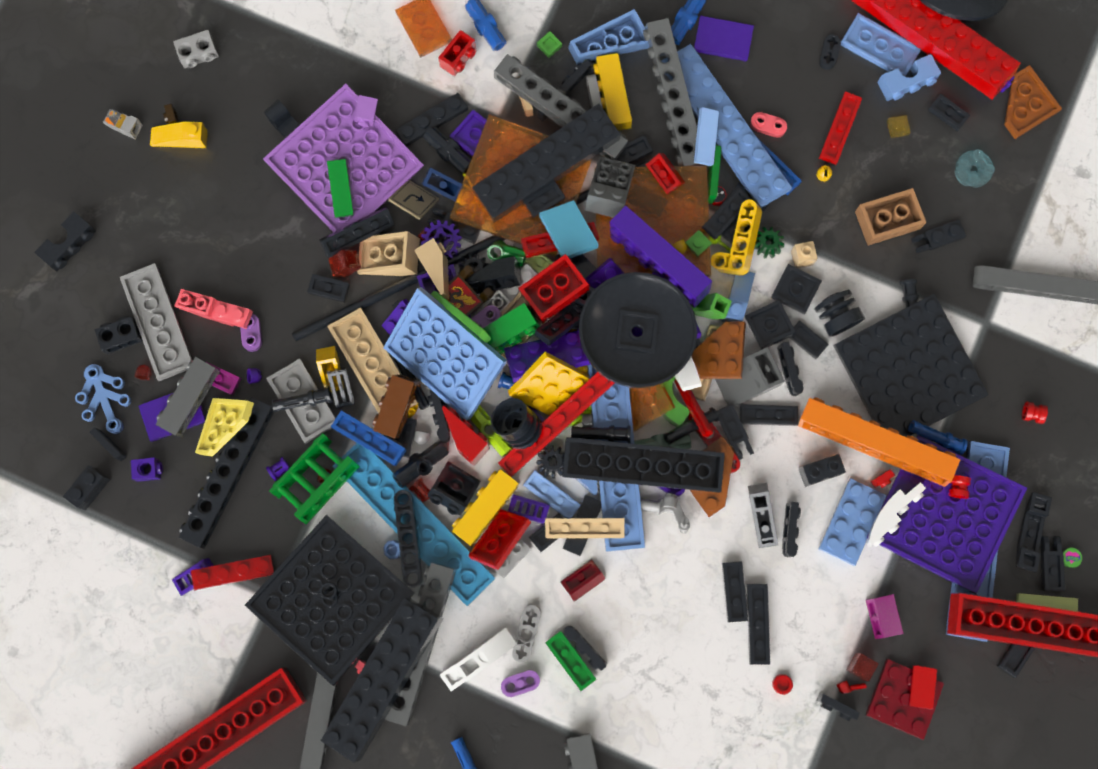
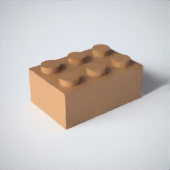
(890, 216)

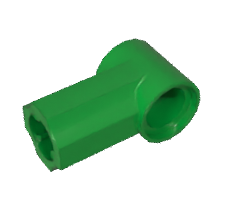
(506, 251)

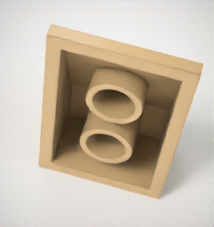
(389, 255)

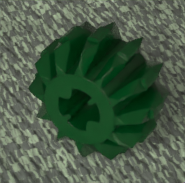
(775, 245)

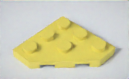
(222, 423)

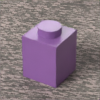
(365, 110)

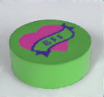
(1072, 557)

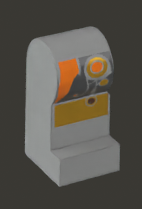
(123, 123)

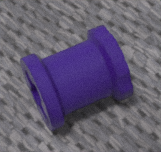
(275, 475)

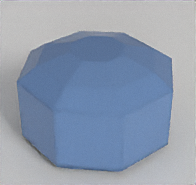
(392, 549)

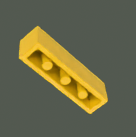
(613, 90)
(485, 508)

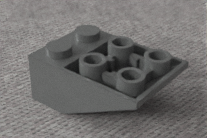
(609, 187)
(758, 377)

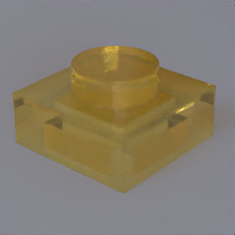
(898, 126)

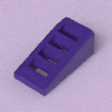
(541, 520)
(178, 582)

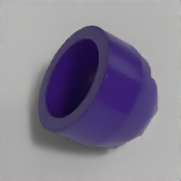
(253, 375)

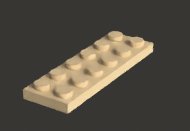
(364, 354)

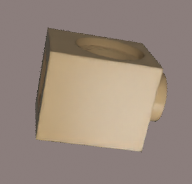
(804, 254)

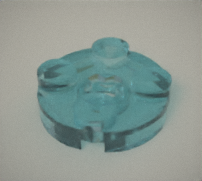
(981, 161)

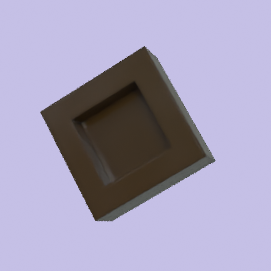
(170, 115)

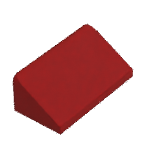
(665, 173)
(923, 687)

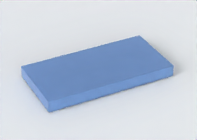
(880, 45)

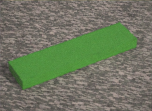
(468, 322)

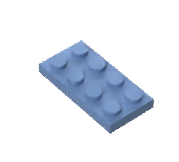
(852, 522)

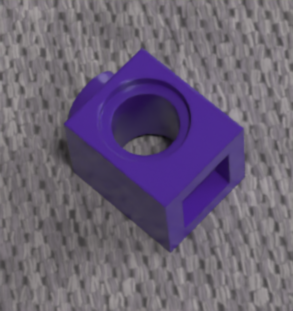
(139, 465)

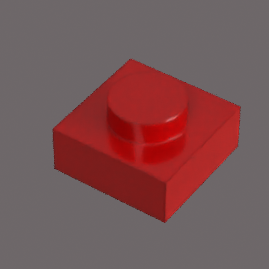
(883, 479)

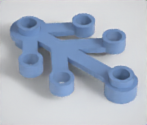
(101, 396)

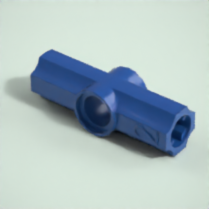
(686, 19)
(485, 24)

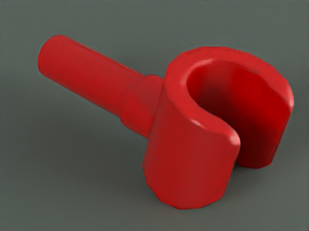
(844, 687)

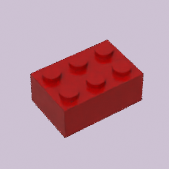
(554, 288)

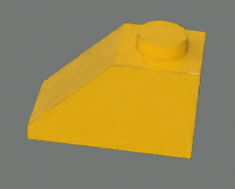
(328, 360)

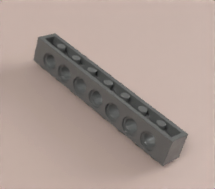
(662, 30)
(511, 65)
(445, 575)

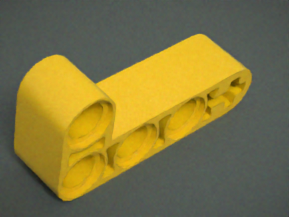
(741, 237)

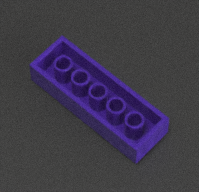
(659, 255)

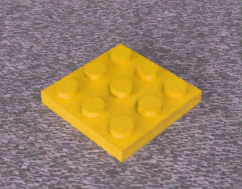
(548, 383)

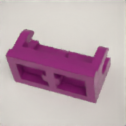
(884, 616)

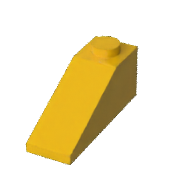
(179, 135)

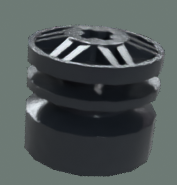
(839, 313)
(516, 423)

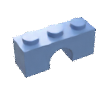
(895, 85)

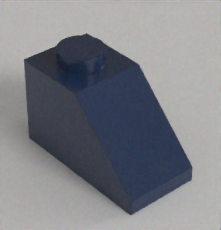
(442, 184)

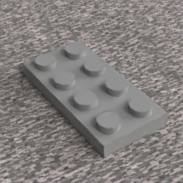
(308, 420)

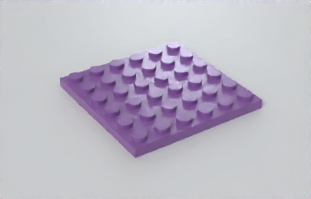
(373, 156)

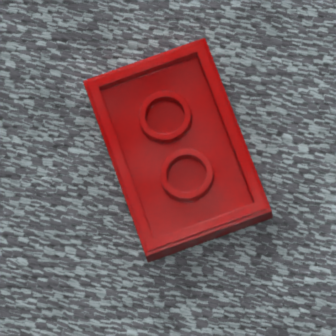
(499, 539)

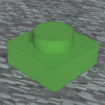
(549, 44)
(698, 243)

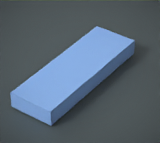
(706, 136)
(551, 495)

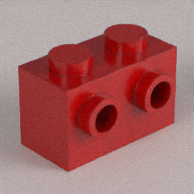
(457, 53)

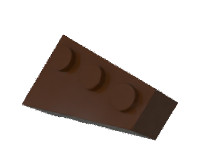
(395, 405)

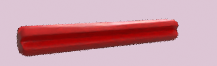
(696, 411)

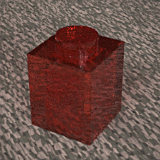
(344, 263)
(862, 667)

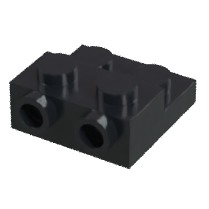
(453, 489)

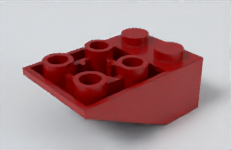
(469, 444)

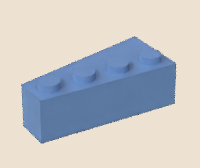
(616, 36)

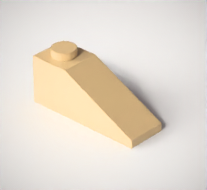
(436, 264)

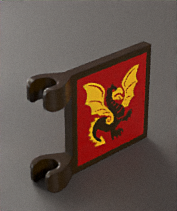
(463, 296)

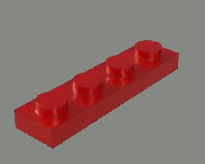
(840, 128)
(543, 243)
(232, 572)

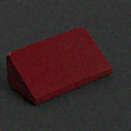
(583, 580)

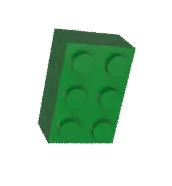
(512, 328)

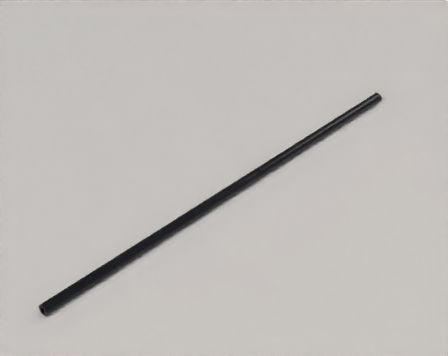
(404, 283)

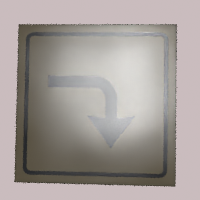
(413, 199)

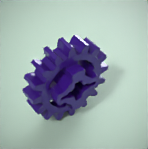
(449, 239)

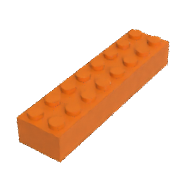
(879, 442)

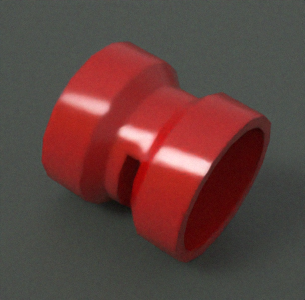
(1033, 412)
(960, 487)

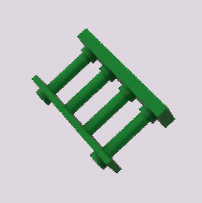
(326, 490)

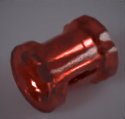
(420, 490)

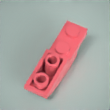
(213, 309)

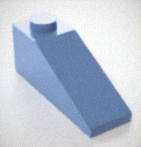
(739, 296)

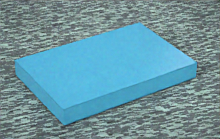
(568, 230)

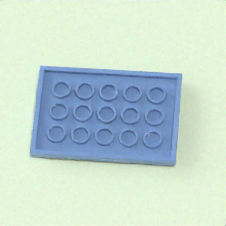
(444, 354)

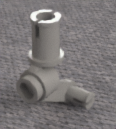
(669, 504)

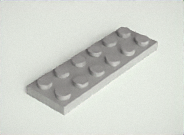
(156, 321)

